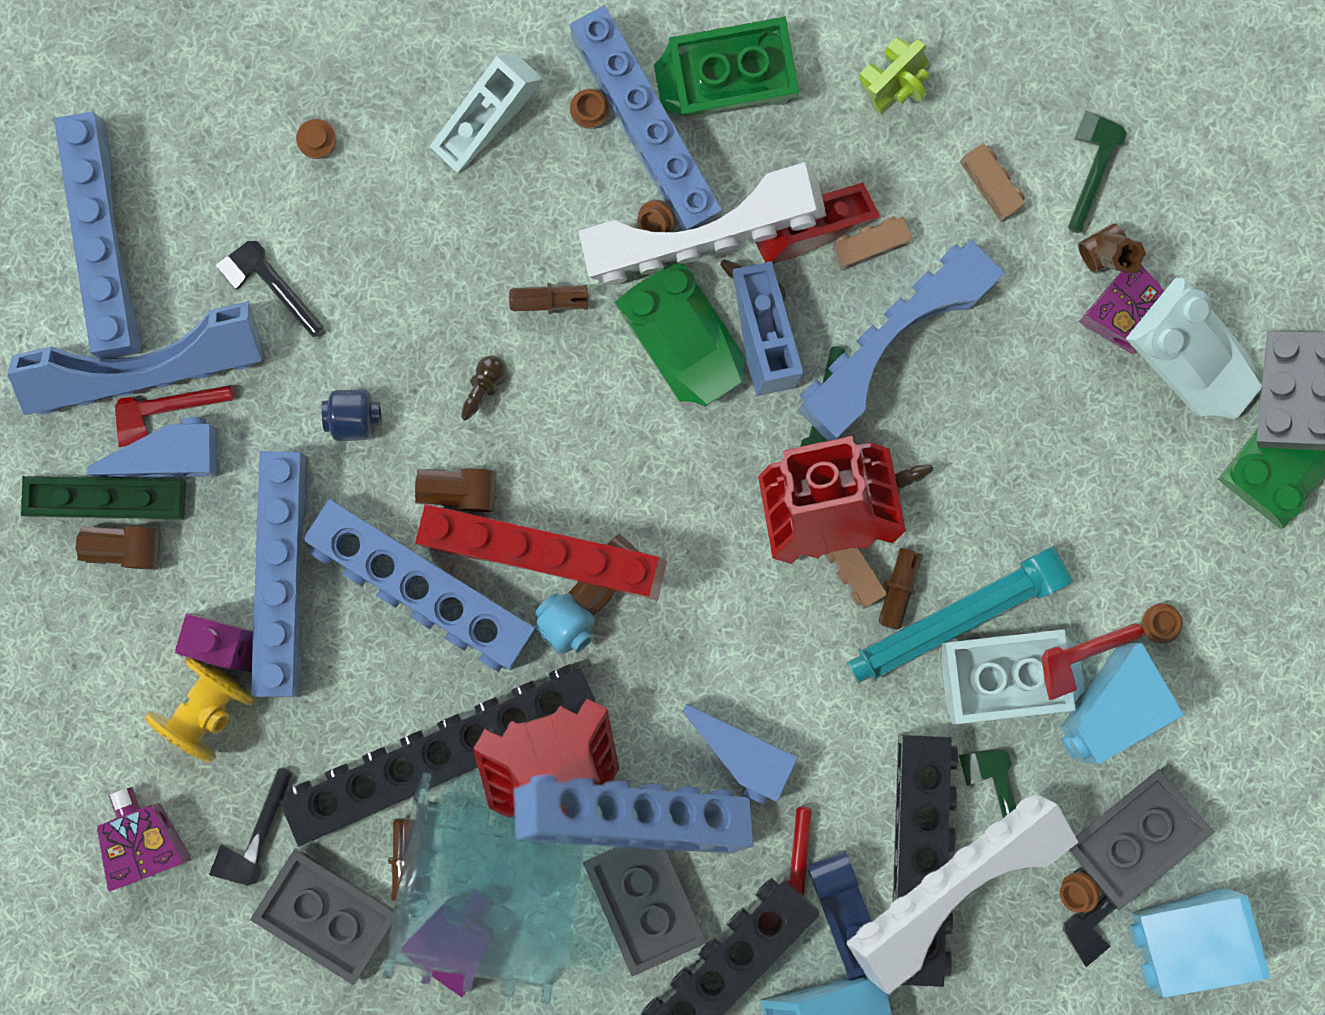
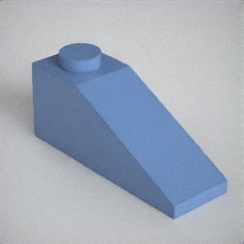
(766, 330)
(169, 452)
(749, 760)

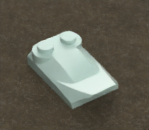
(1196, 353)
(1003, 677)

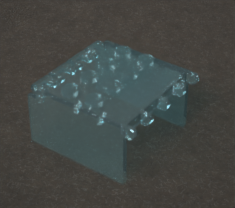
(482, 900)

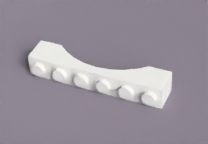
(780, 201)
(898, 939)

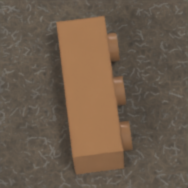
(993, 181)
(871, 242)
(858, 575)

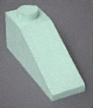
(486, 110)

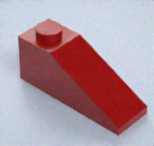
(845, 212)

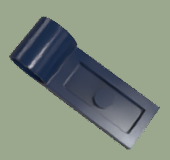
(841, 904)

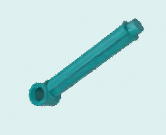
(1035, 578)

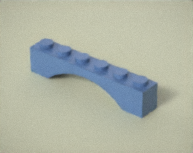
(88, 191)
(956, 286)
(56, 378)
(276, 599)

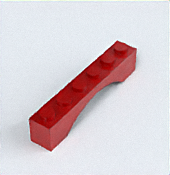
(541, 552)

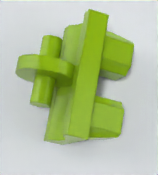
(900, 79)

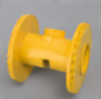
(203, 712)

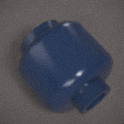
(350, 415)

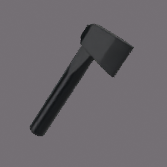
(251, 258)
(245, 869)
(1083, 937)

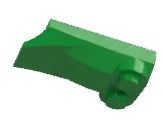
(727, 68)
(683, 335)
(1274, 479)

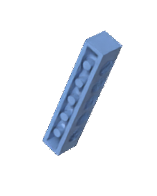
(644, 120)
(337, 523)
(542, 820)

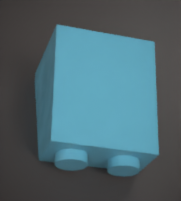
(1119, 707)
(1199, 943)
(838, 997)

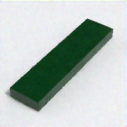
(103, 498)

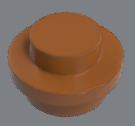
(589, 108)
(316, 138)
(656, 217)
(1161, 623)
(1079, 892)

